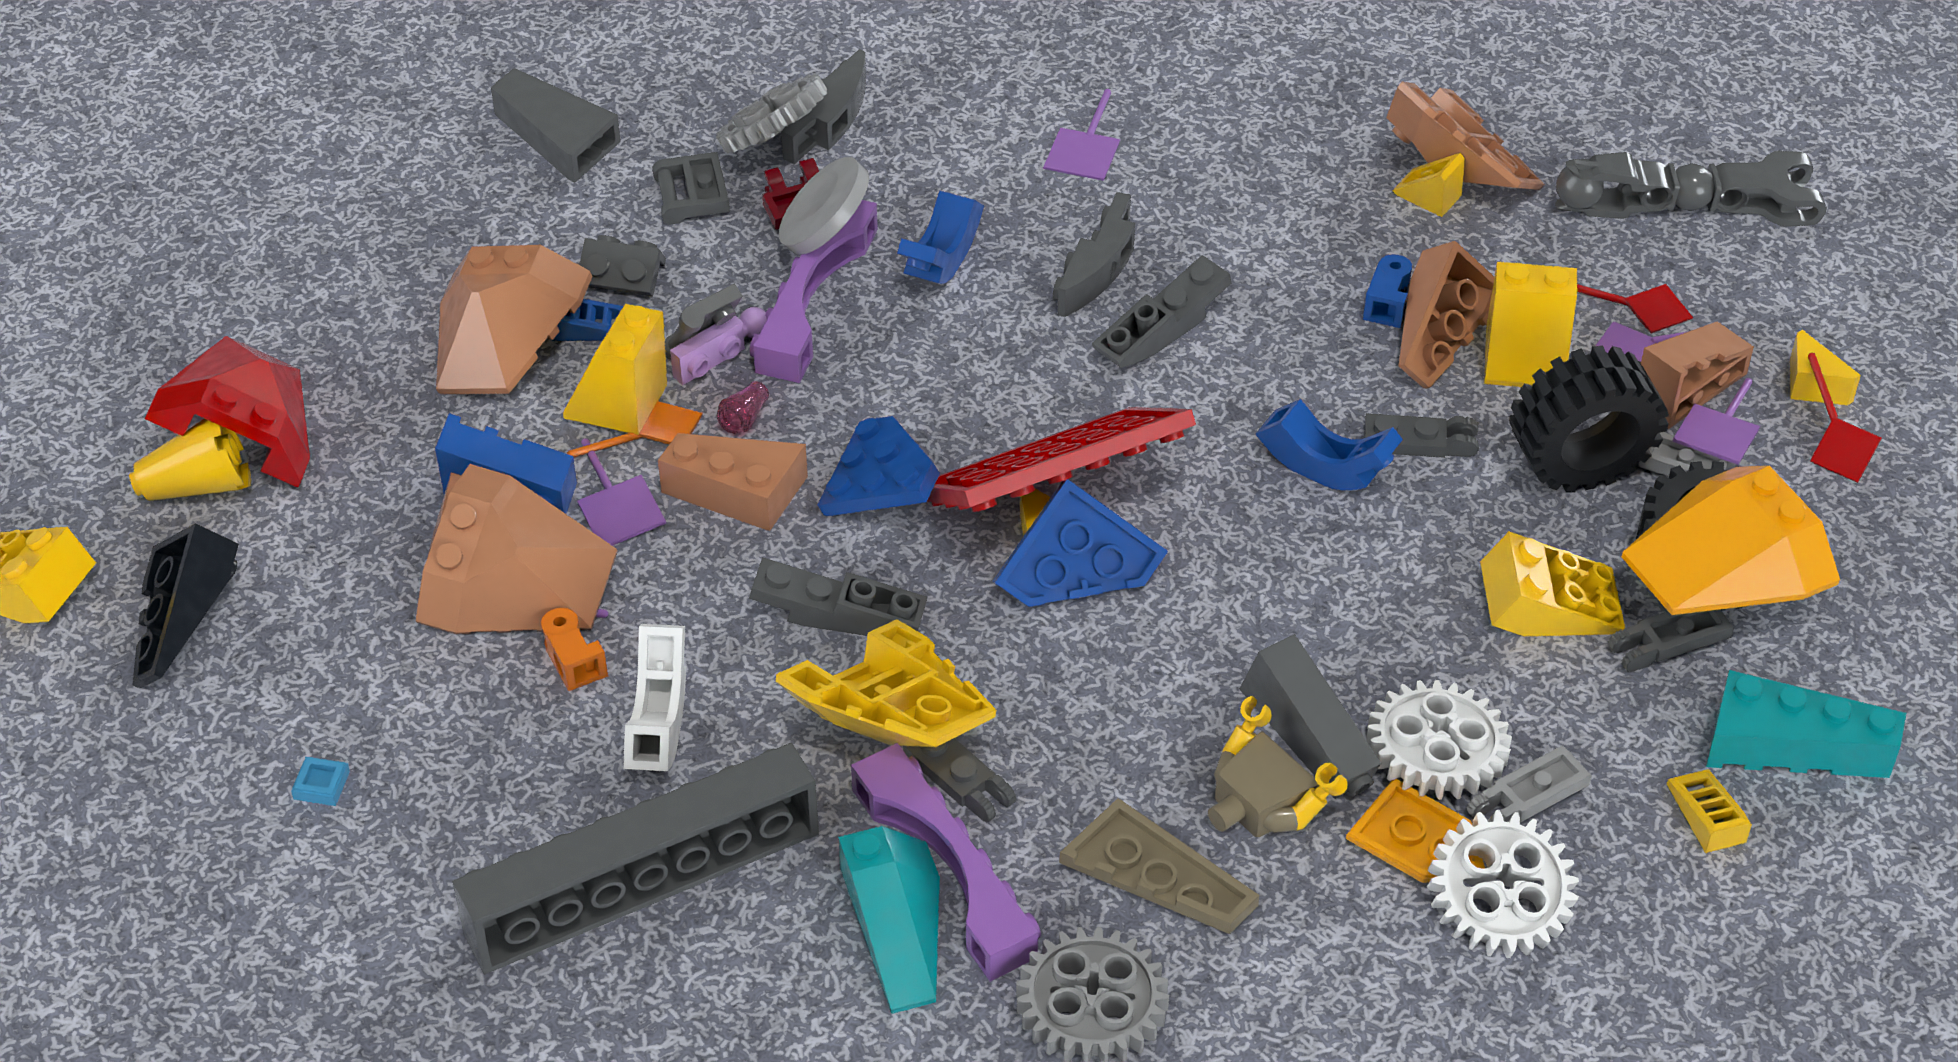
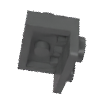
(622, 265)

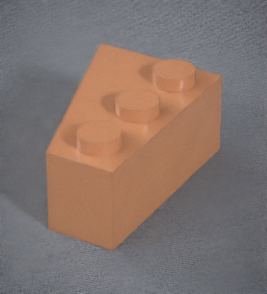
(1695, 367)
(734, 475)

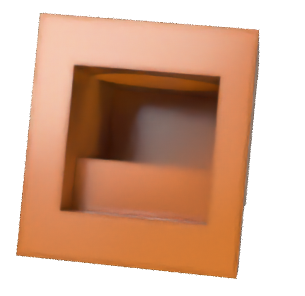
(571, 655)

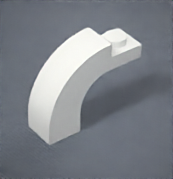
(659, 699)

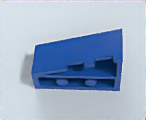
(534, 465)

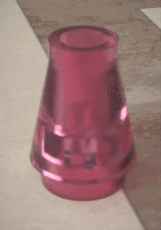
(741, 409)

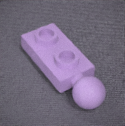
(715, 345)

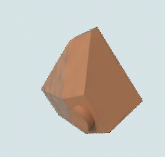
(1443, 308)

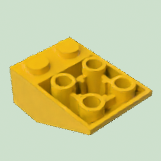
(39, 572)
(1548, 590)

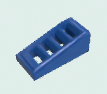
(575, 328)

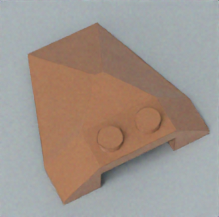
(1450, 126)
(500, 314)
(509, 560)

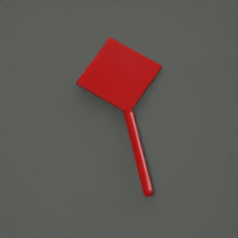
(1654, 308)
(1844, 447)

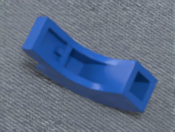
(945, 239)
(1319, 454)

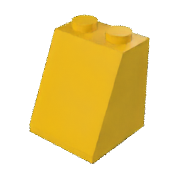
(1528, 321)
(623, 374)

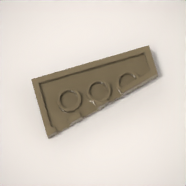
(1153, 864)

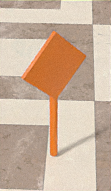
(660, 426)

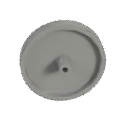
(823, 205)

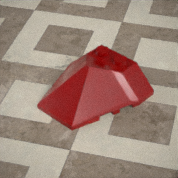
(246, 395)

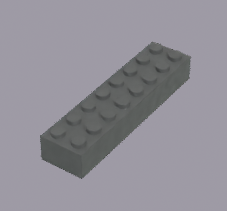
(636, 857)

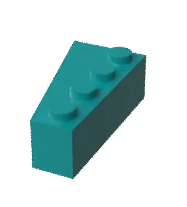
(1802, 730)

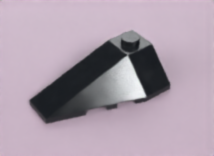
(182, 583)

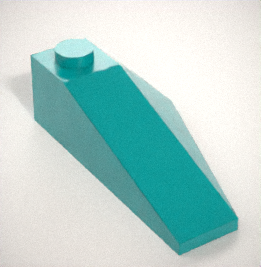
(898, 910)

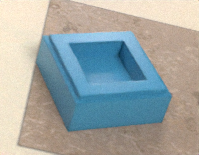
(320, 781)

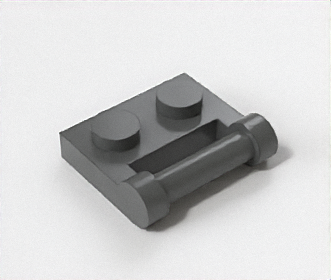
(703, 183)
(701, 315)

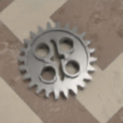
(769, 115)
(1092, 996)

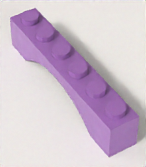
(786, 338)
(898, 796)

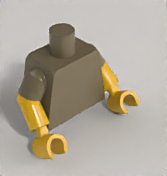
(1264, 784)

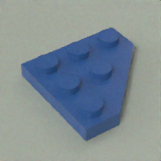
(879, 470)
(1077, 552)

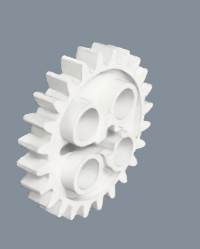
(1439, 739)
(1508, 922)

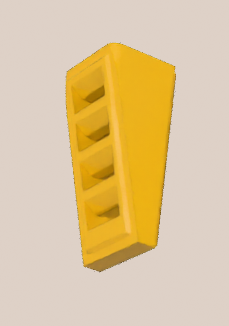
(1711, 836)

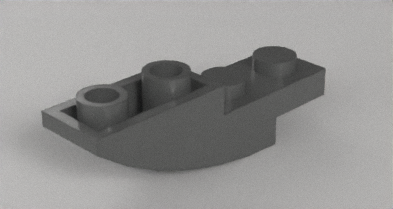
(832, 114)
(1098, 260)
(1163, 319)
(829, 604)

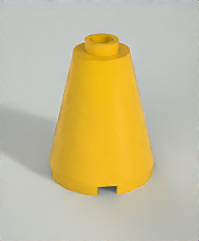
(192, 465)

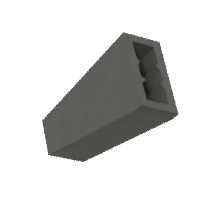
(555, 123)
(1309, 714)

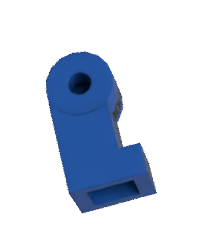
(1388, 291)

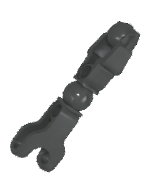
(1730, 187)

